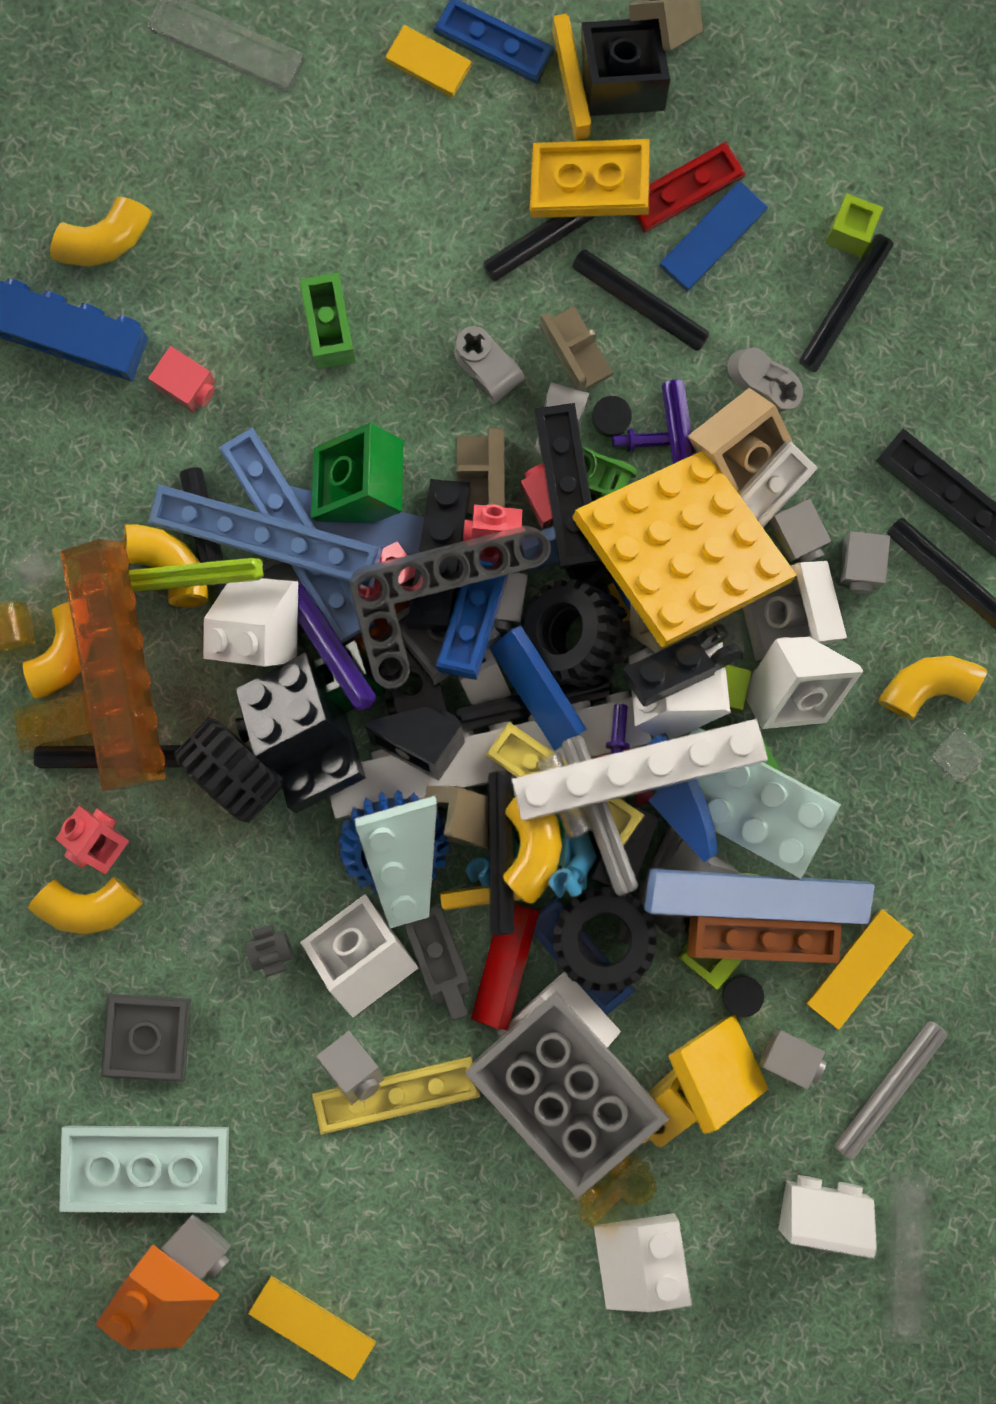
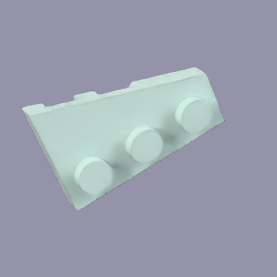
(401, 858)

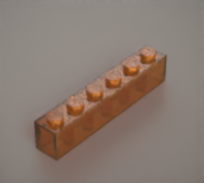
(113, 665)

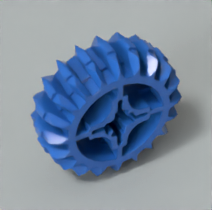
(352, 853)

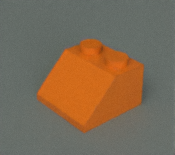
(157, 1304)

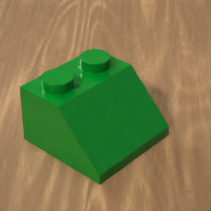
(358, 477)

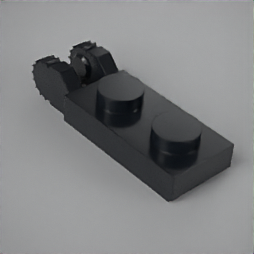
(679, 666)

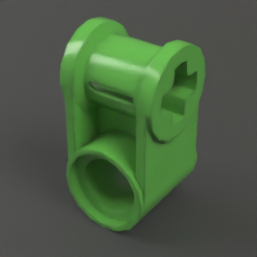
(603, 471)

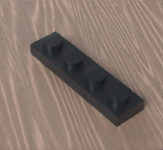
(565, 481)
(942, 488)
(442, 526)

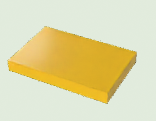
(590, 178)
(718, 1073)

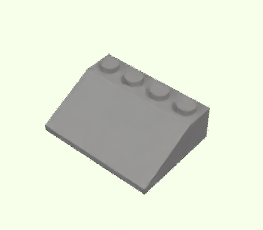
(566, 1094)

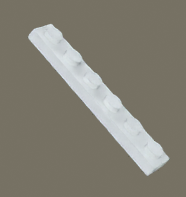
(639, 770)

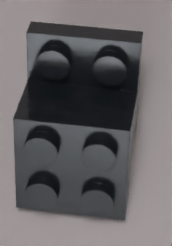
(300, 733)

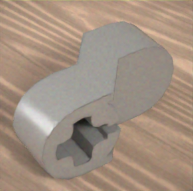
(773, 381)

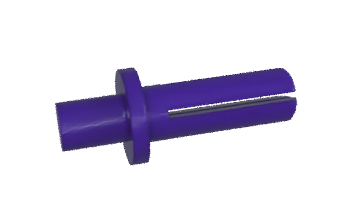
(634, 441)
(617, 742)

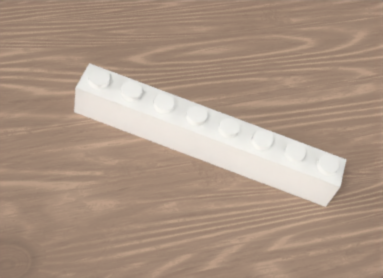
(471, 765)

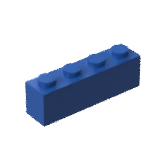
(70, 331)

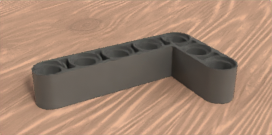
(431, 582)

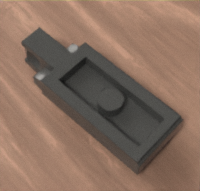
(439, 961)

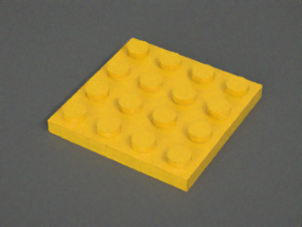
(683, 547)

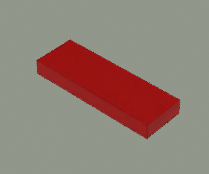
(690, 185)
(504, 971)

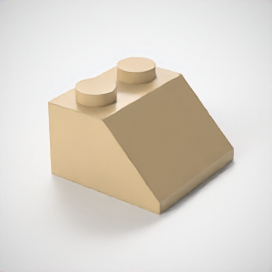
(741, 437)

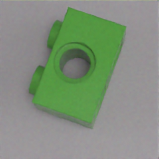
(327, 320)

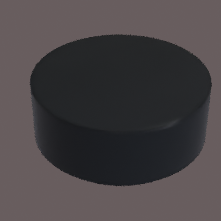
(611, 416)
(743, 996)

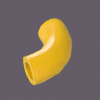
(104, 240)
(158, 549)
(59, 663)
(929, 679)
(537, 854)
(85, 912)

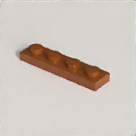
(764, 939)

